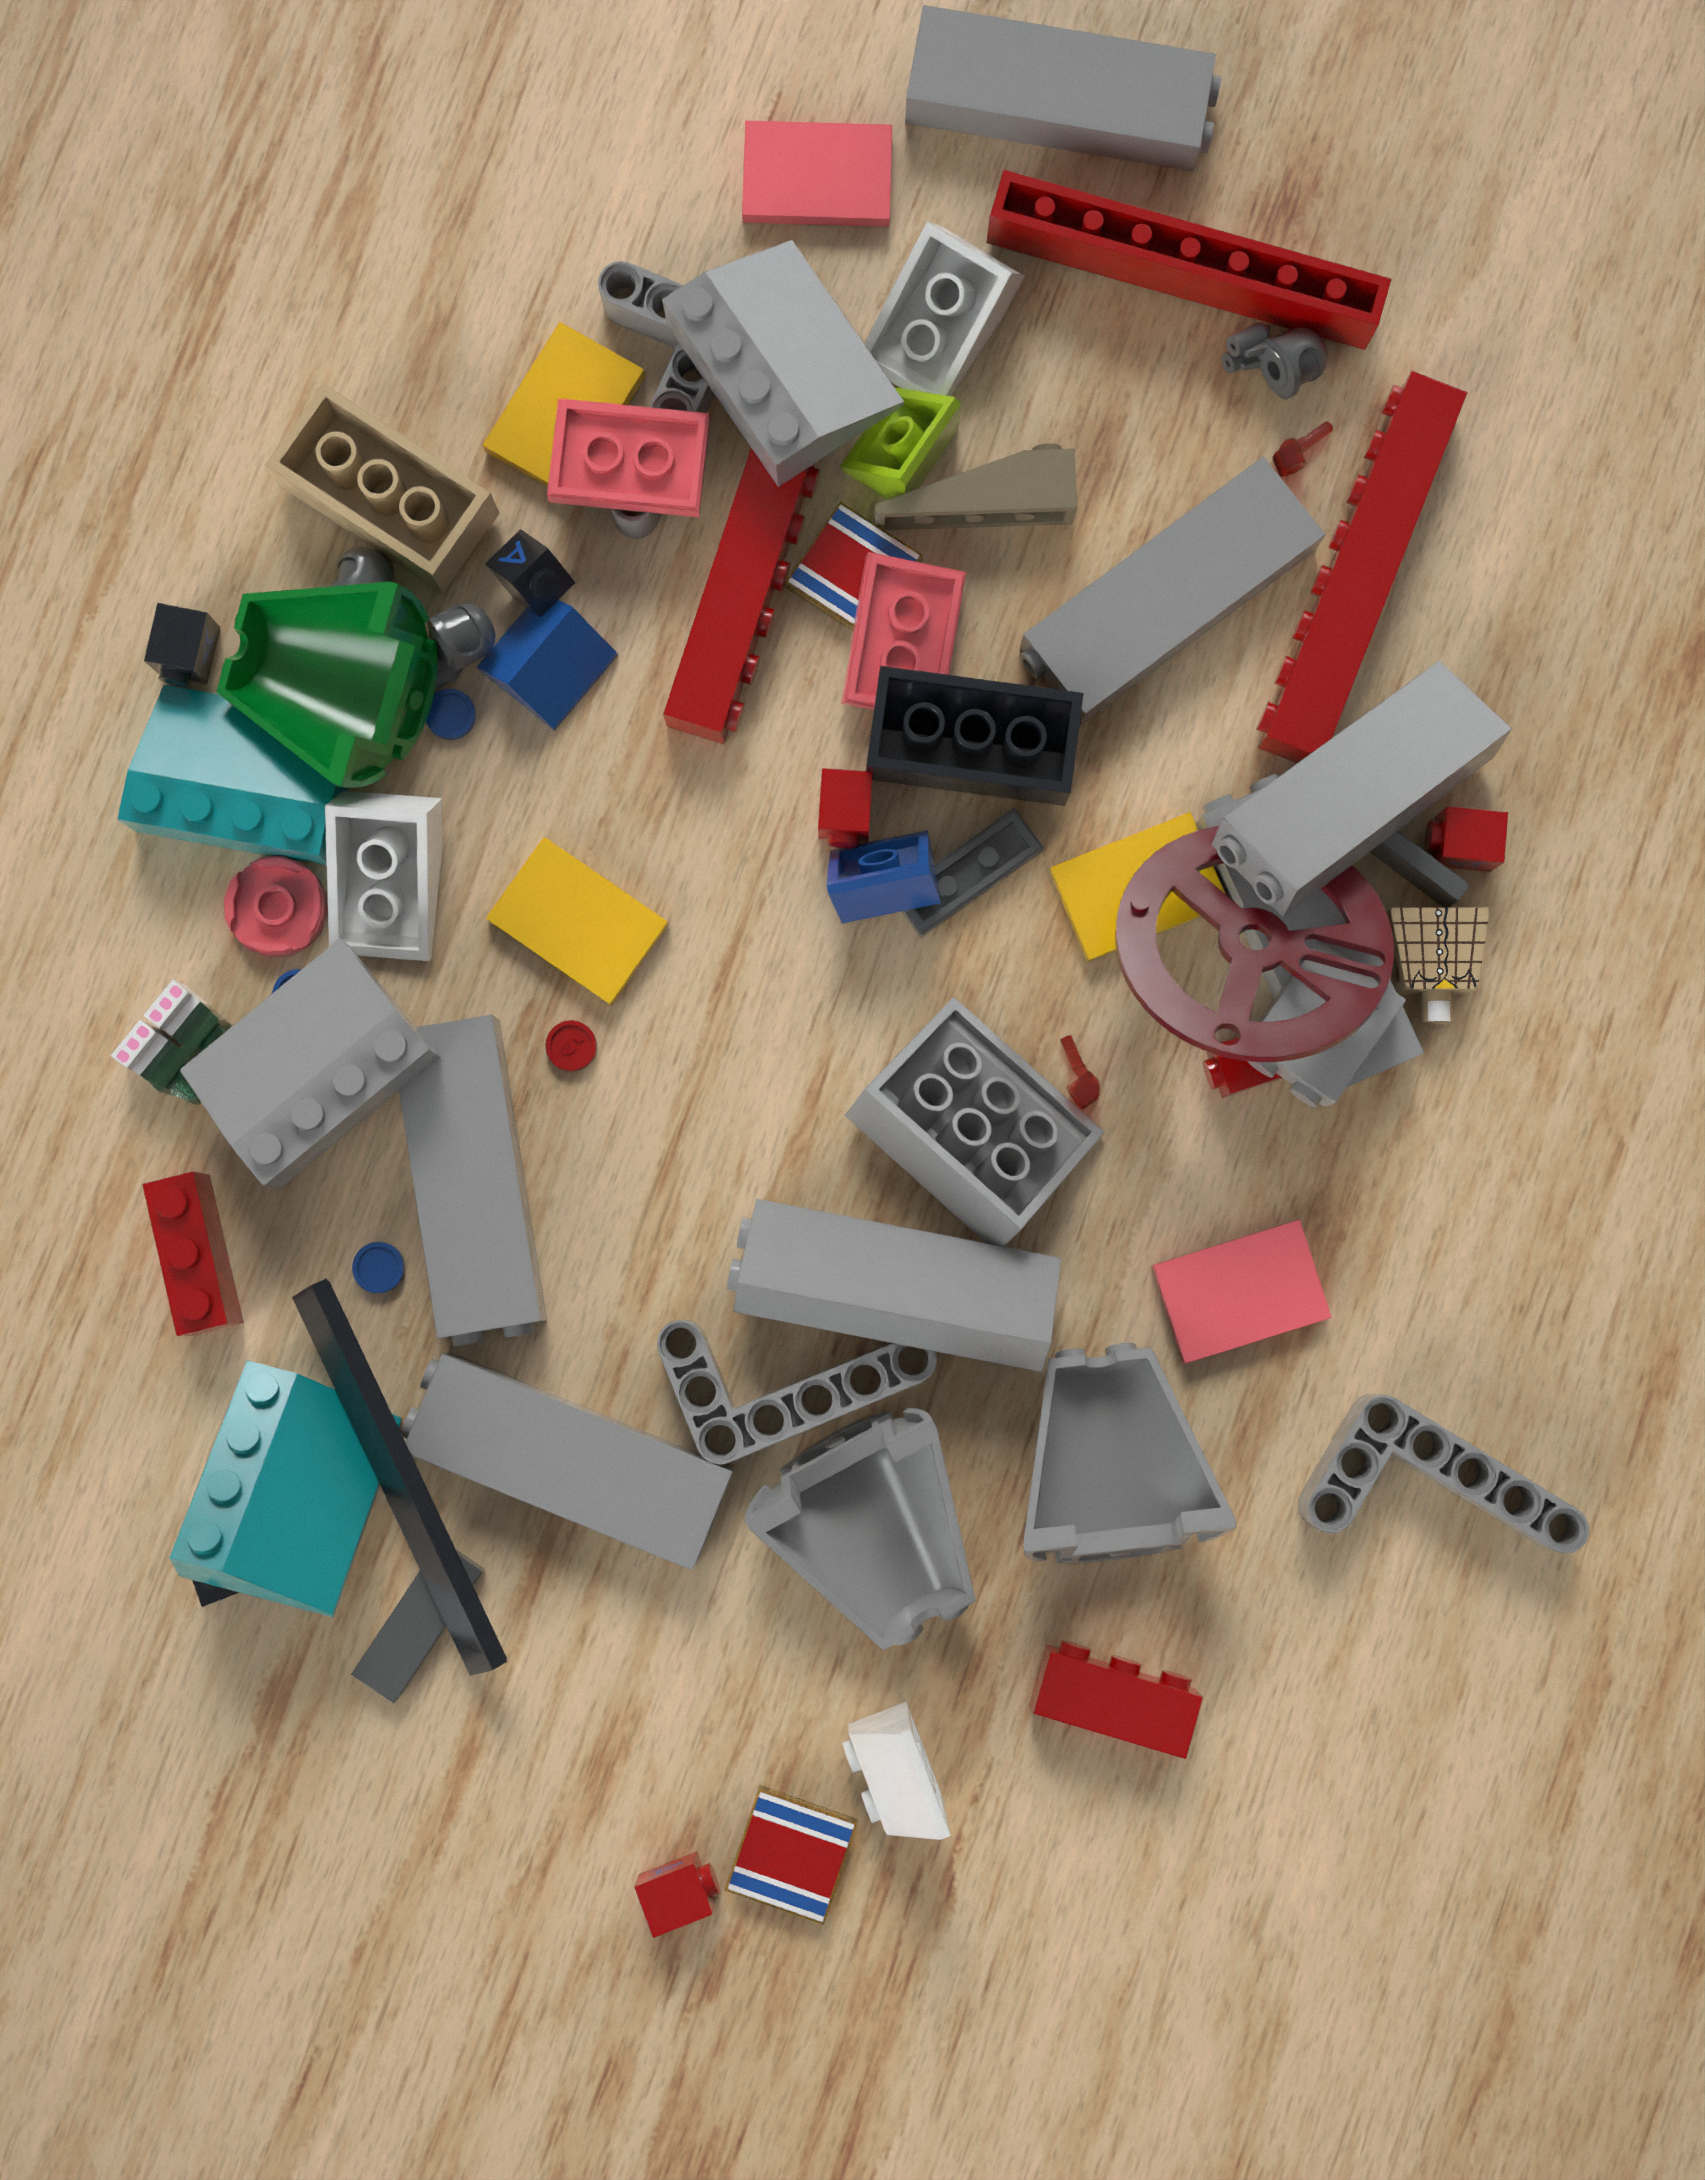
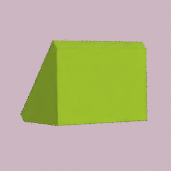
(904, 445)

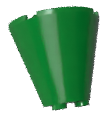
(335, 674)

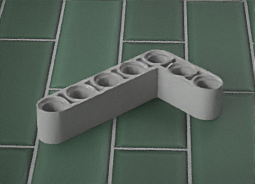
(640, 315)
(787, 1399)
(1440, 1465)

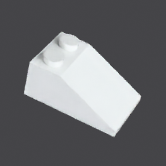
(940, 312)
(383, 872)
(898, 1775)

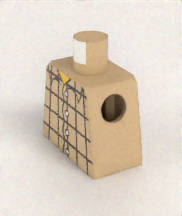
(1437, 956)

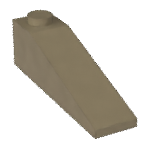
(1012, 491)

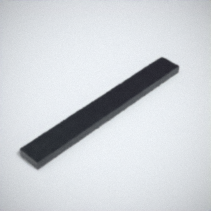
(399, 1478)

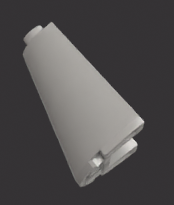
(1117, 1463)
(872, 1525)

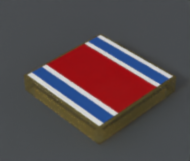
(834, 563)
(791, 1854)

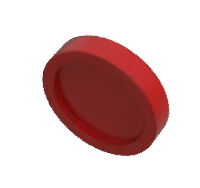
(571, 1045)

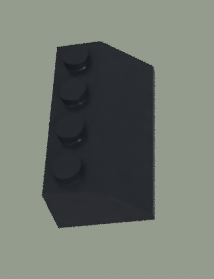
(974, 735)

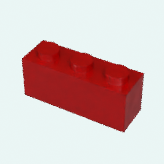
(192, 1253)
(1116, 1699)

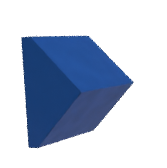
(548, 661)
(883, 877)

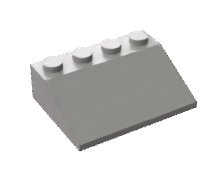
(780, 358)
(307, 1065)
(974, 1124)

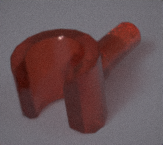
(1290, 455)
(1085, 1088)

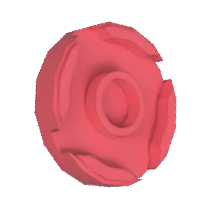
(276, 906)

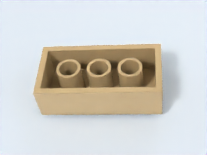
(383, 488)

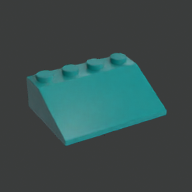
(223, 782)
(280, 1495)

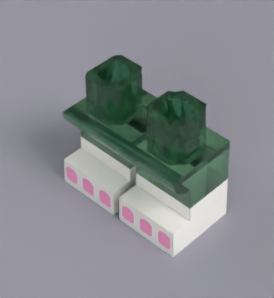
(157, 1055)

